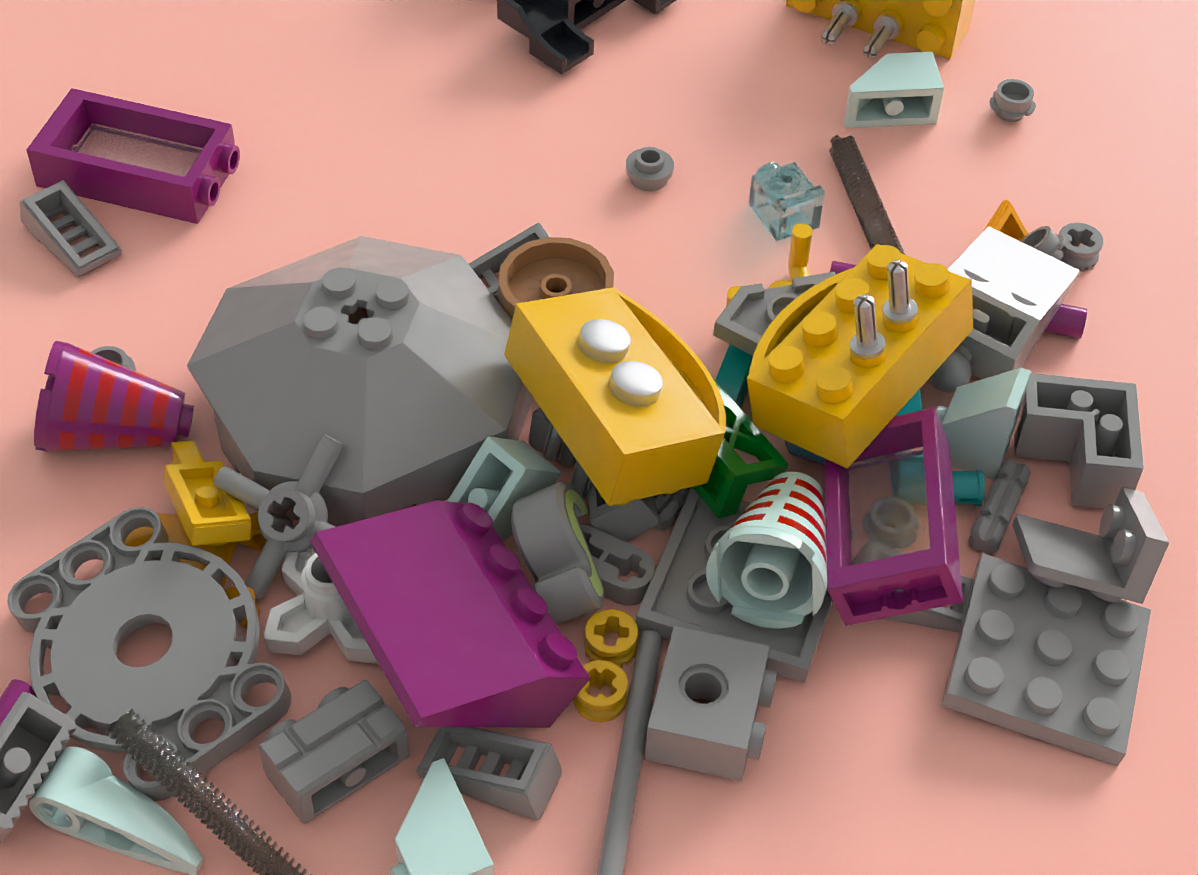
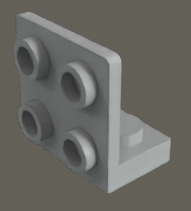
(1109, 565)

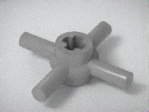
(273, 507)

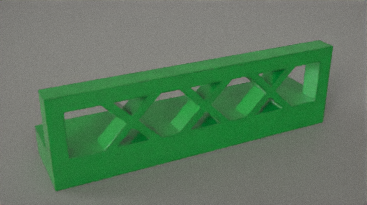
(730, 472)

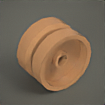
(550, 270)

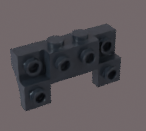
(556, 25)

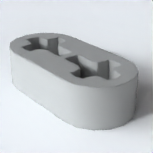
(618, 558)

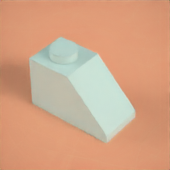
(896, 92)
(983, 421)
(500, 476)
(440, 832)

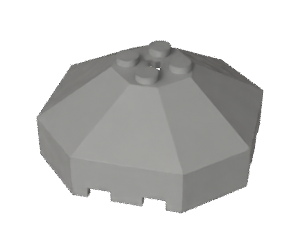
(399, 389)

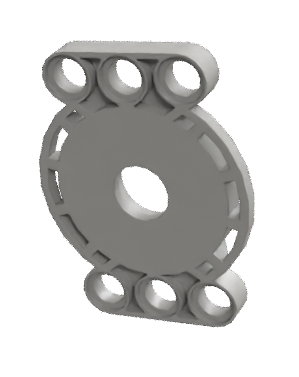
(139, 586)

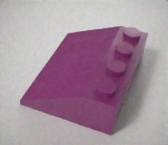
(452, 618)

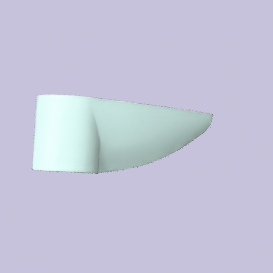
(99, 808)

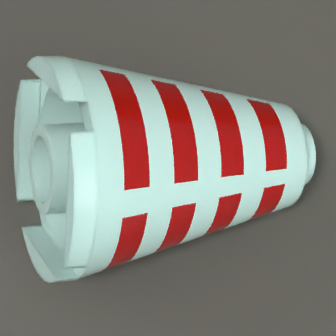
(774, 555)

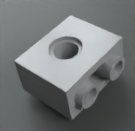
(718, 734)

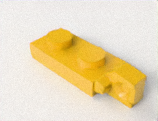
(204, 510)

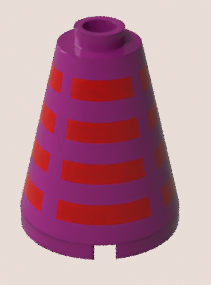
(105, 405)

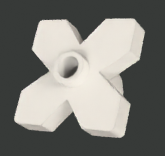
(313, 612)

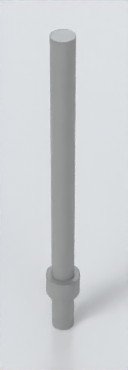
(630, 755)

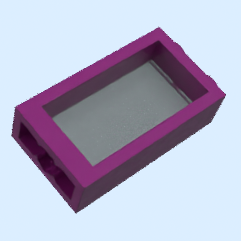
(134, 155)
(893, 524)

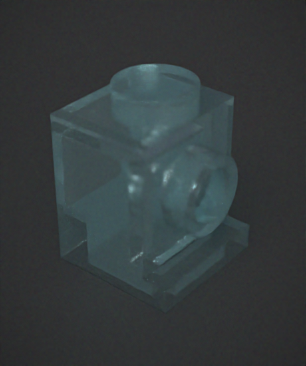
(782, 188)

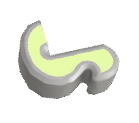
(556, 551)

